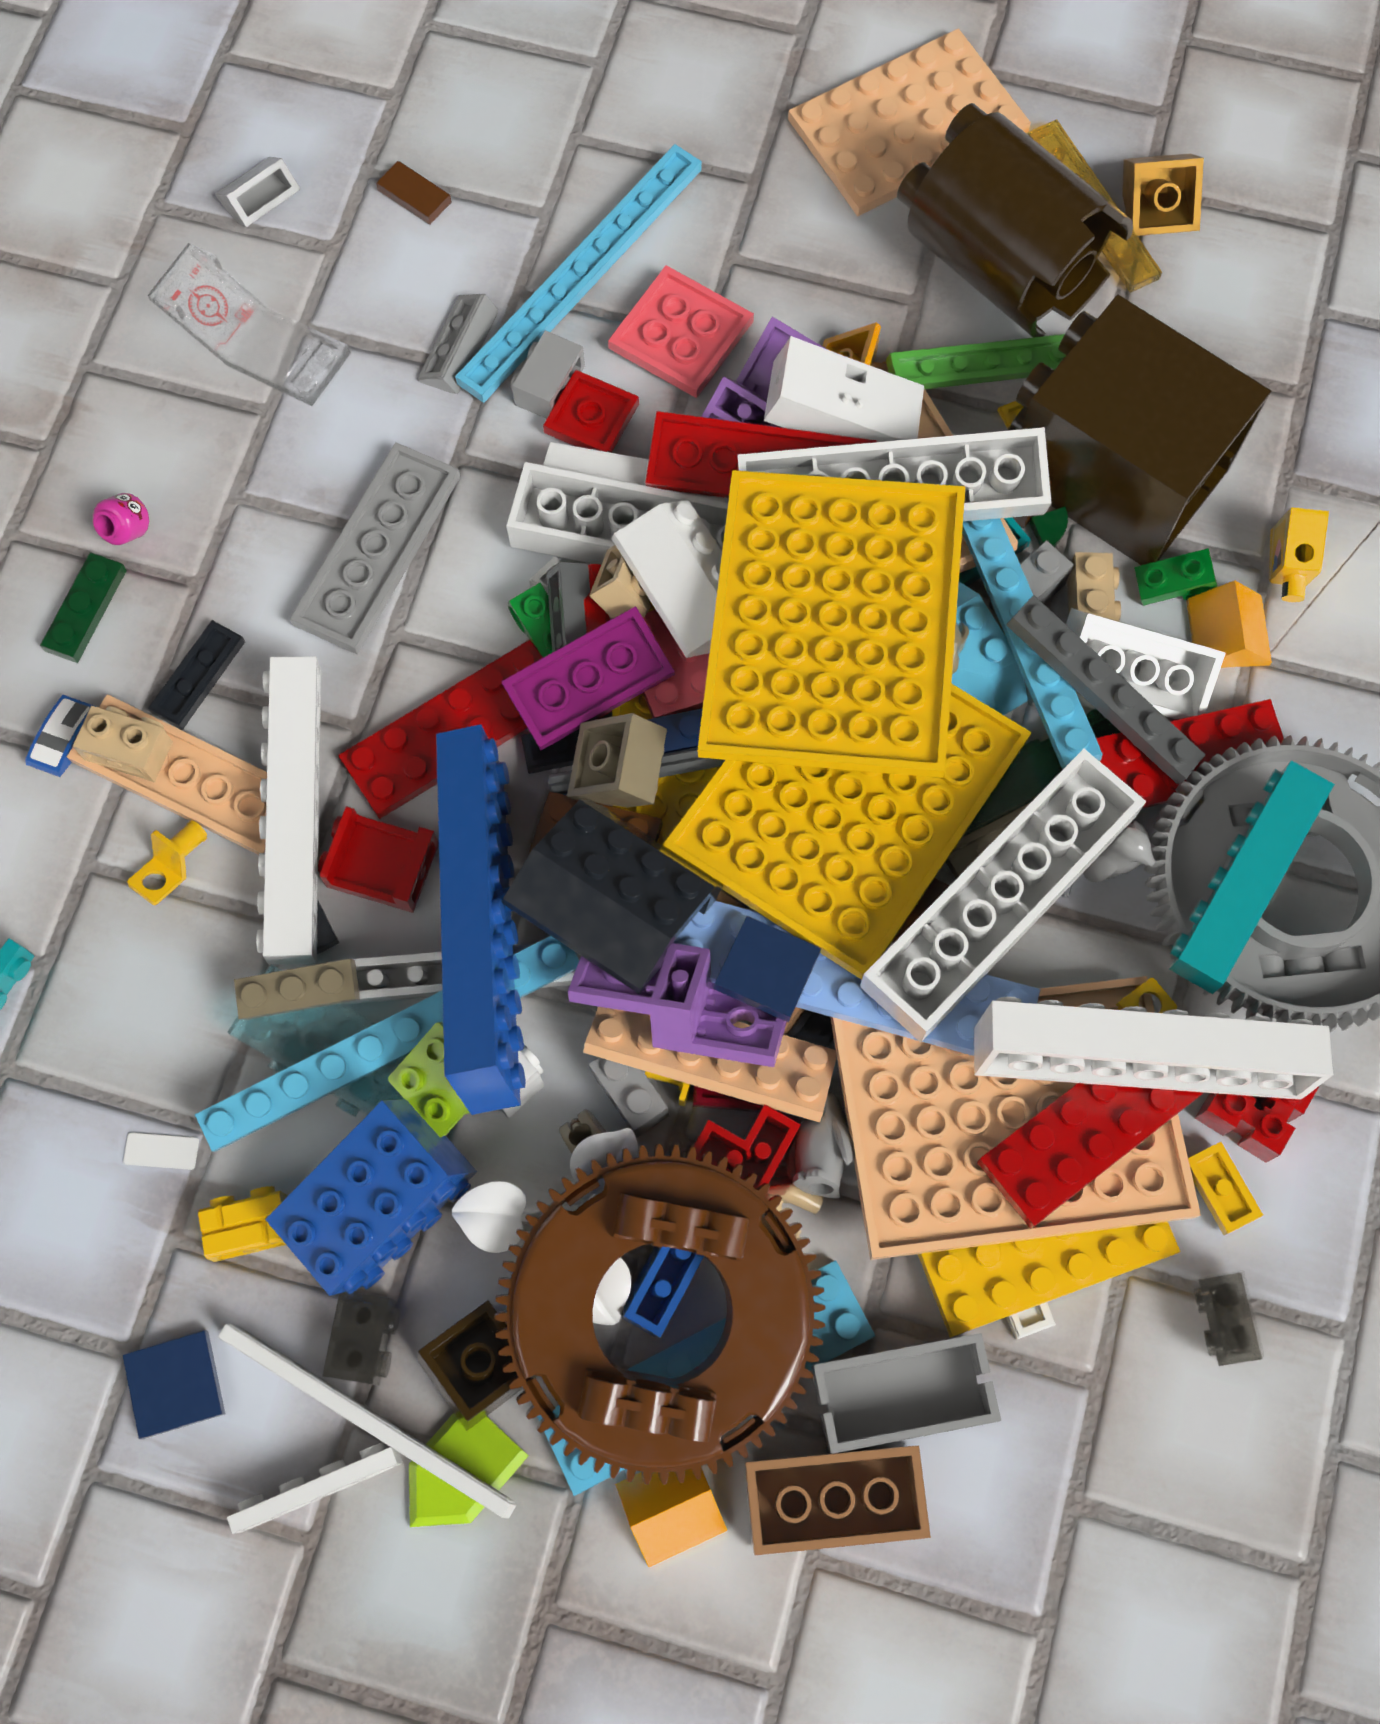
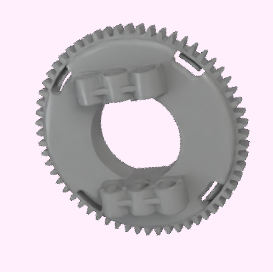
(1277, 974)

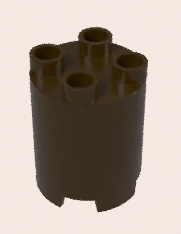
(1012, 219)

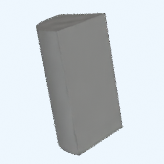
(258, 191)

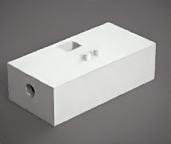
(840, 396)

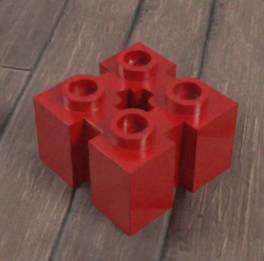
(1263, 1129)

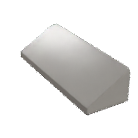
(459, 341)

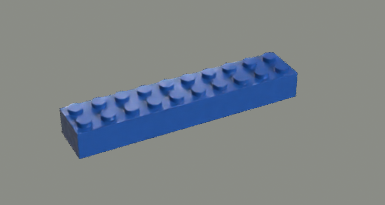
(475, 925)

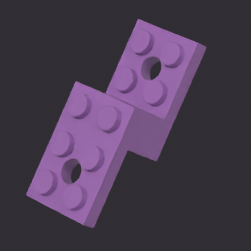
(747, 396)
(686, 1008)

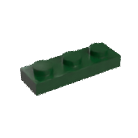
(83, 607)

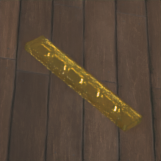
(1129, 257)

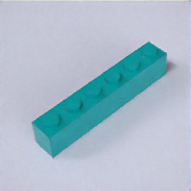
(1250, 877)

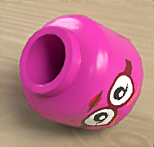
(121, 519)

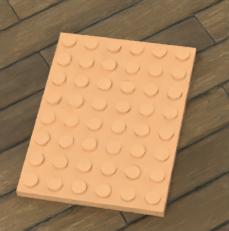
(927, 1120)

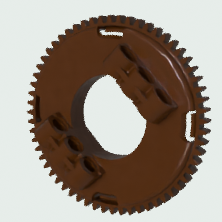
(642, 1417)

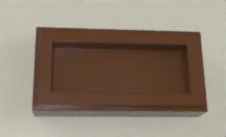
(414, 192)

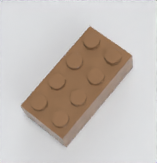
(836, 1500)

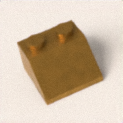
(1163, 193)

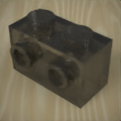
(1230, 1318)
(361, 1338)

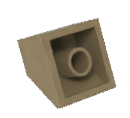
(618, 761)

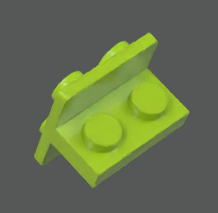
(424, 1085)

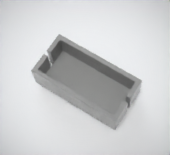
(905, 1393)

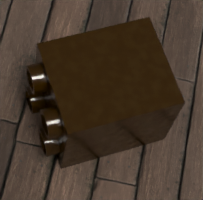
(1137, 426)

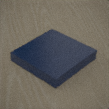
(767, 968)
(173, 1384)

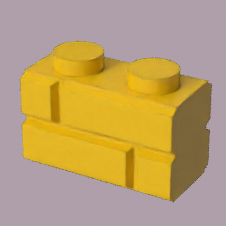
(240, 1226)

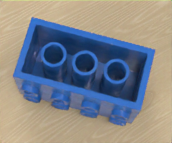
(371, 1198)

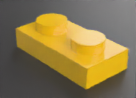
(1223, 1189)

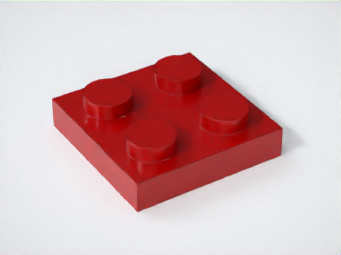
(591, 413)

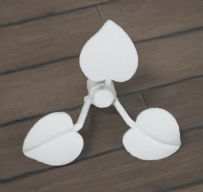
(496, 1209)

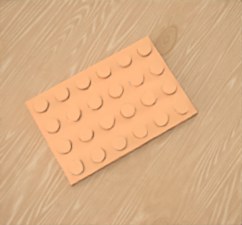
(897, 117)

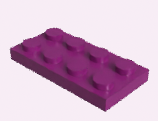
(588, 678)

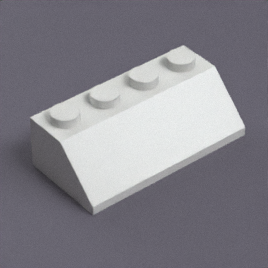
(677, 569)
(1162, 668)

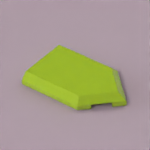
(481, 1451)

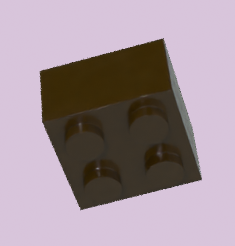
(468, 1366)

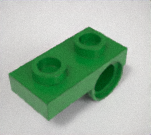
(1176, 577)
(532, 616)

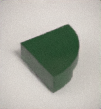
(1050, 526)

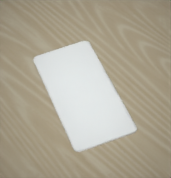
(161, 1151)

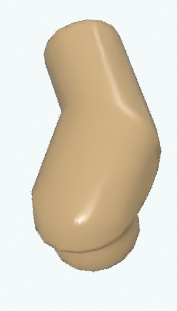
(793, 1195)

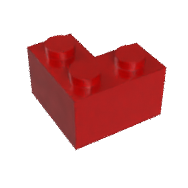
(760, 1150)

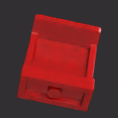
(377, 860)

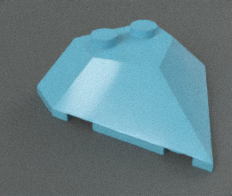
(987, 662)

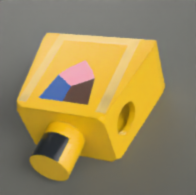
(1297, 551)

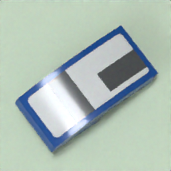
(57, 736)

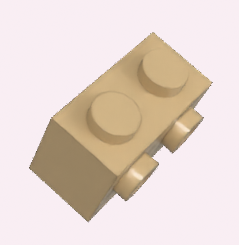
(1093, 585)
(617, 587)
(123, 742)

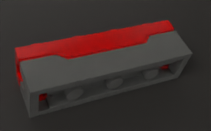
(570, 606)

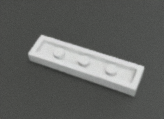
(298, 1493)

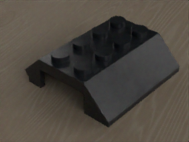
(609, 892)

